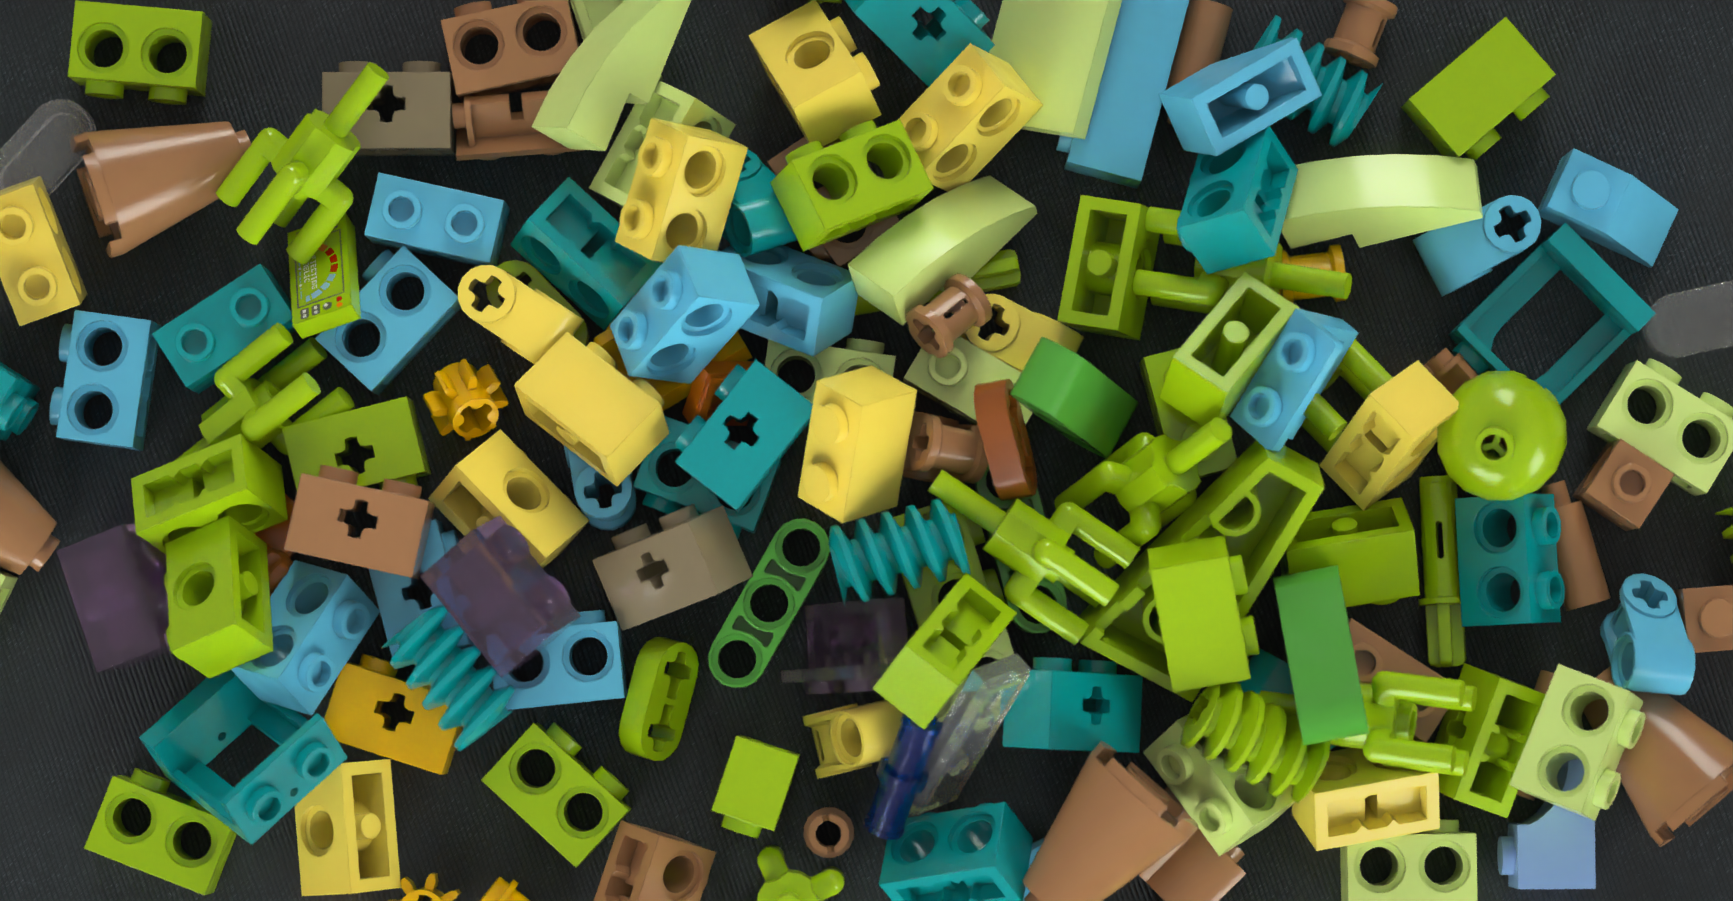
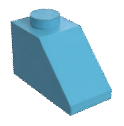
(1239, 97)
(1608, 207)

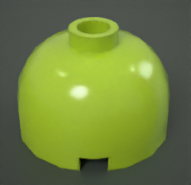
(1512, 410)

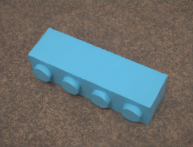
(1128, 93)

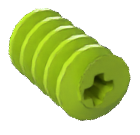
(1255, 734)

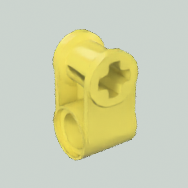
(527, 319)
(1020, 333)
(853, 736)

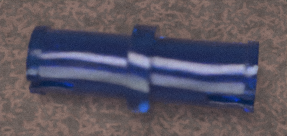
(901, 778)

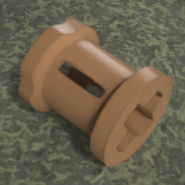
(1360, 31)
(974, 313)

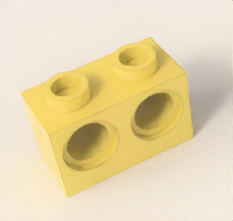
(968, 116)
(680, 190)
(35, 254)
(1389, 435)
(1366, 802)

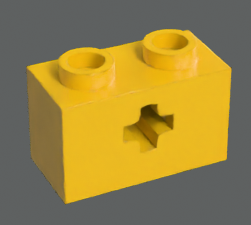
(357, 717)

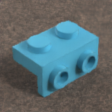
(1291, 376)

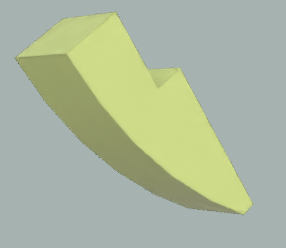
(610, 68)
(1380, 197)
(937, 241)

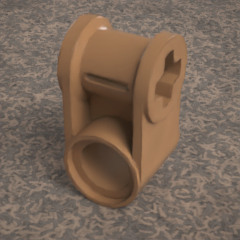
(946, 445)

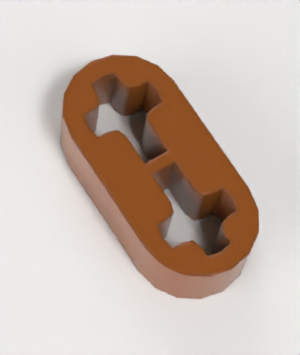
(1005, 440)

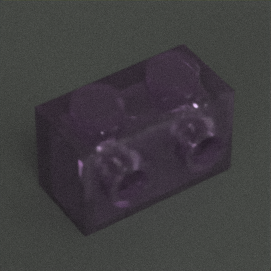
(501, 595)
(119, 596)

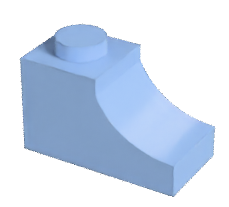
(1552, 845)

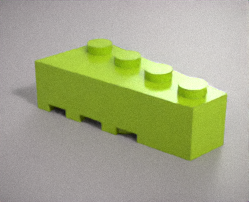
(1256, 508)

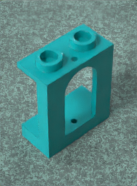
(1564, 251)
(213, 718)

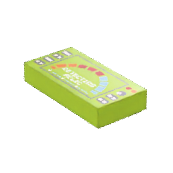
(328, 286)

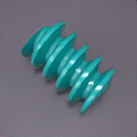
(1341, 100)
(897, 550)
(451, 676)

